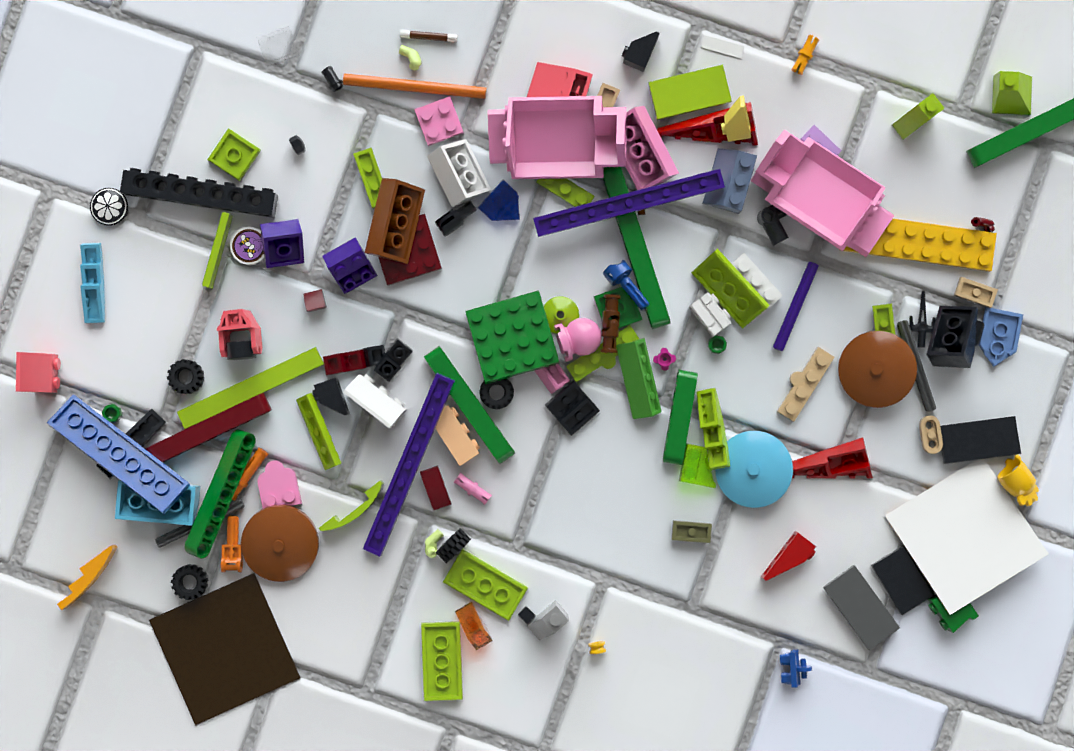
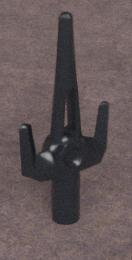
(922, 327)

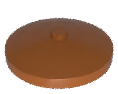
(877, 369)
(280, 543)

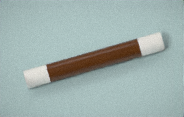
(428, 36)

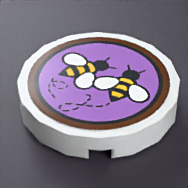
(247, 246)

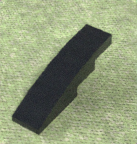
(141, 432)

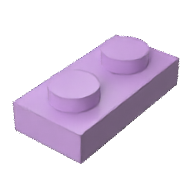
(819, 137)

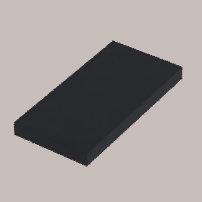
(980, 440)

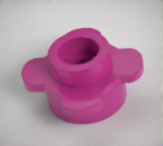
(669, 359)

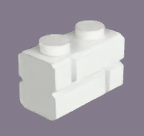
(710, 314)

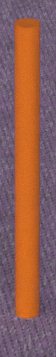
(414, 86)

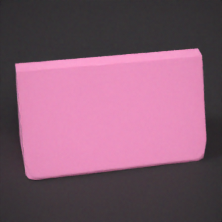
(552, 377)

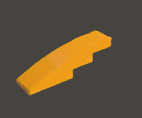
(91, 572)

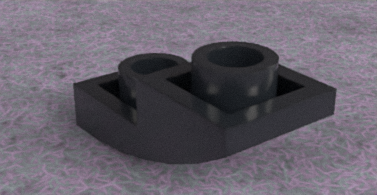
(393, 359)

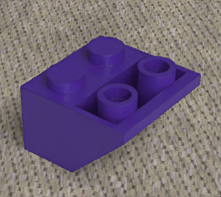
(349, 265)

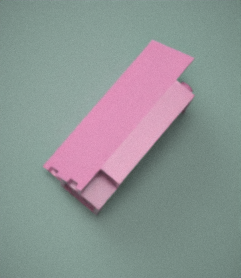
(557, 137)
(823, 193)

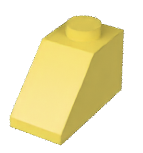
(737, 121)

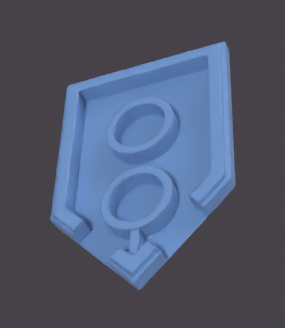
(1000, 334)

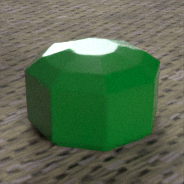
(717, 344)
(112, 413)

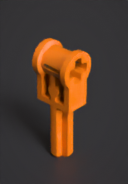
(232, 550)

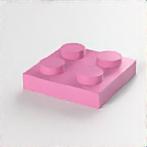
(439, 121)

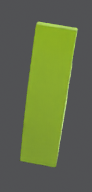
(713, 428)

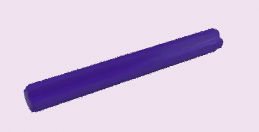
(795, 306)

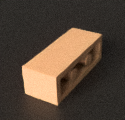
(456, 436)

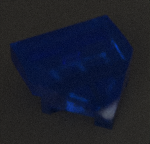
(501, 203)

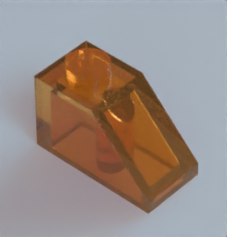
(473, 626)

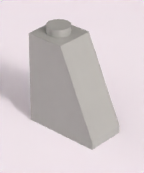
(548, 621)

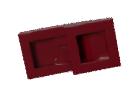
(344, 362)
(435, 487)

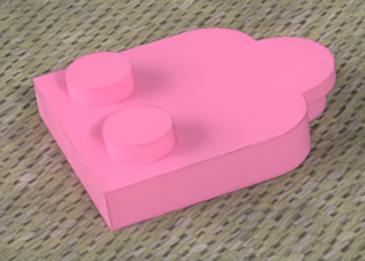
(278, 486)

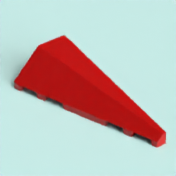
(707, 128)
(842, 460)

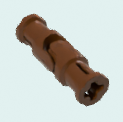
(610, 327)

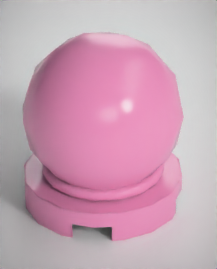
(579, 337)

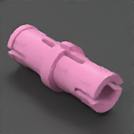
(472, 488)

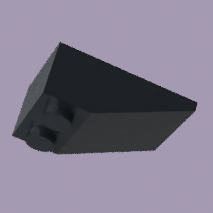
(953, 337)

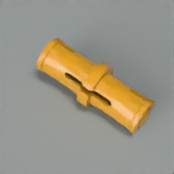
(805, 54)

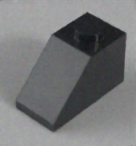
(639, 51)
(331, 395)

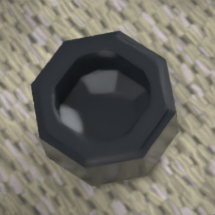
(297, 144)

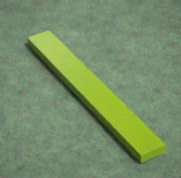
(250, 387)

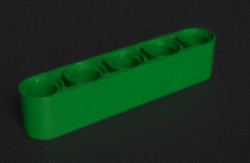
(680, 417)

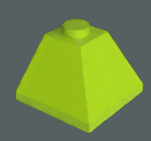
(1011, 93)

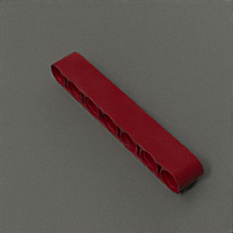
(210, 428)

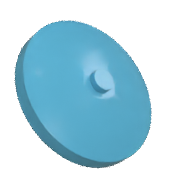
(757, 470)

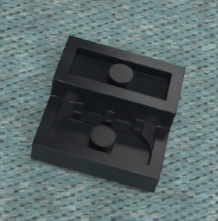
(572, 407)

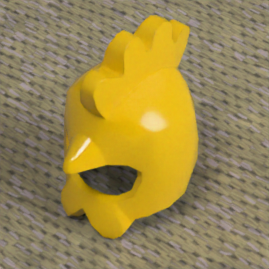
(1019, 482)

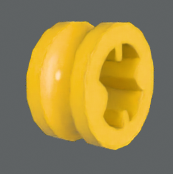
(597, 647)

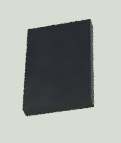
(902, 580)

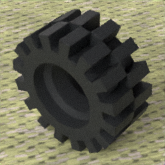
(174, 380)
(501, 403)
(453, 545)
(178, 586)

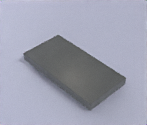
(861, 607)

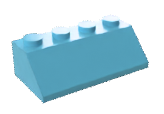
(133, 507)

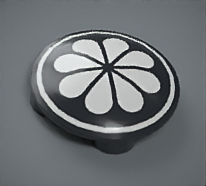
(109, 206)

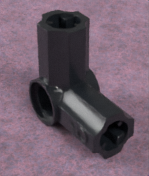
(773, 227)

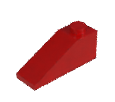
(792, 554)

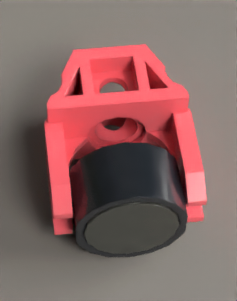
(239, 321)

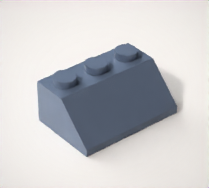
(736, 173)

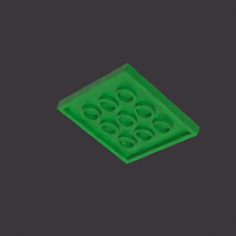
(512, 337)

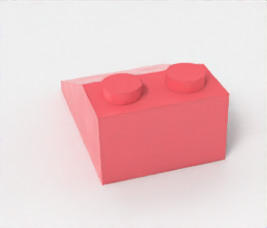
(37, 372)

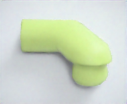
(413, 56)
(431, 543)

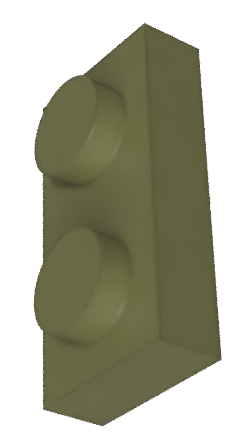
(691, 531)

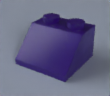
(282, 243)

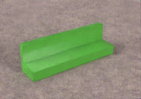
(639, 379)

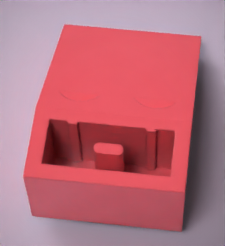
(558, 81)

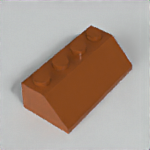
(394, 220)

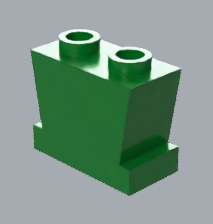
(956, 619)

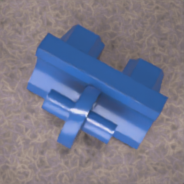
(793, 677)

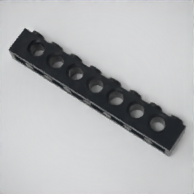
(132, 178)

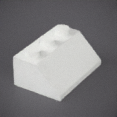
(458, 172)
(757, 280)
(375, 400)

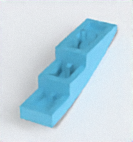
(92, 283)

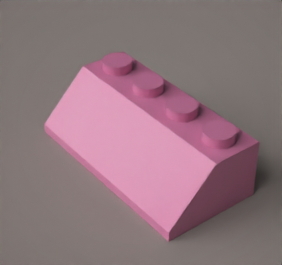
(654, 161)

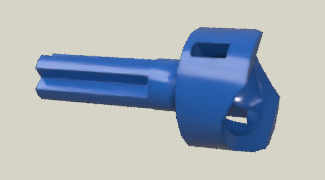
(620, 276)

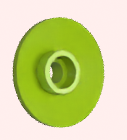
(562, 304)

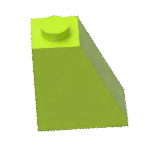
(918, 116)

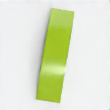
(335, 522)

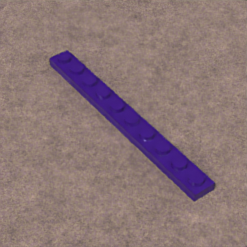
(629, 203)
(409, 464)

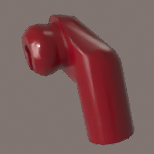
(982, 222)

